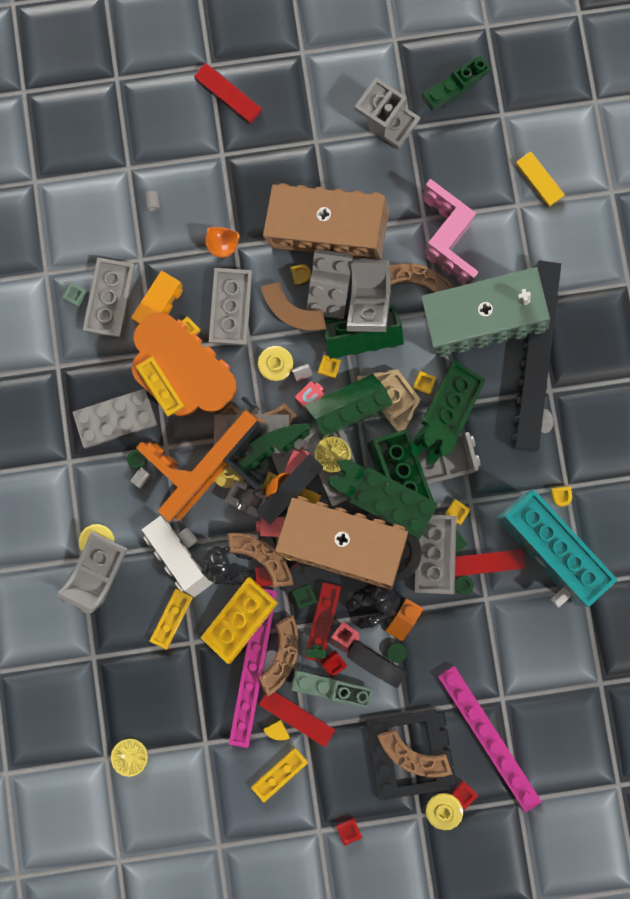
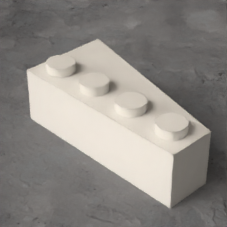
(176, 557)

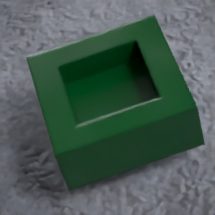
(304, 596)
(315, 651)

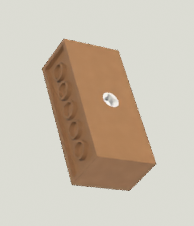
(326, 221)
(313, 538)

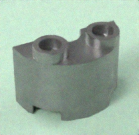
(245, 498)

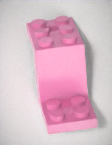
(440, 246)

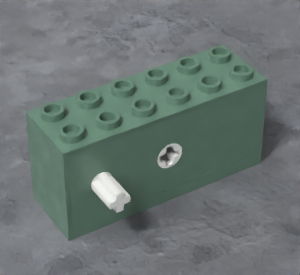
(512, 306)

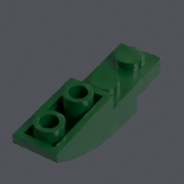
(457, 84)
(281, 438)

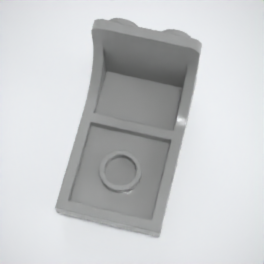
(369, 296)
(455, 464)
(93, 574)

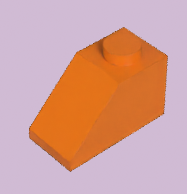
(404, 619)

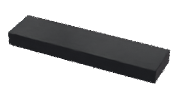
(289, 489)

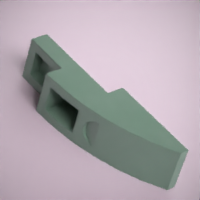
(332, 688)

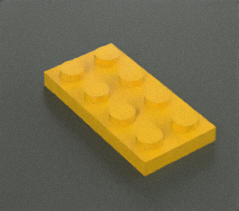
(239, 620)

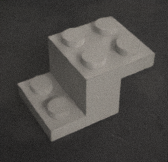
(387, 113)
(329, 283)

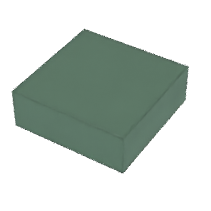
(75, 295)

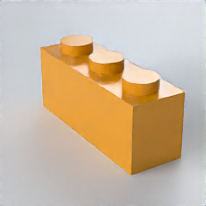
(159, 297)

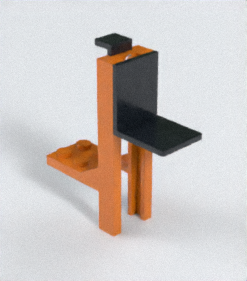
(224, 453)

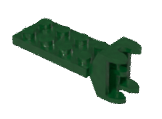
(447, 413)
(383, 497)

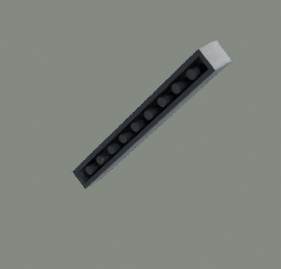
(536, 368)

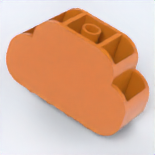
(187, 365)

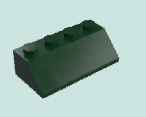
(343, 342)
(348, 406)
(393, 459)

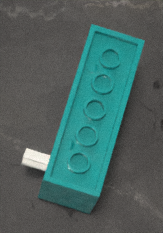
(556, 550)

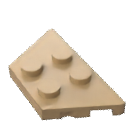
(402, 396)

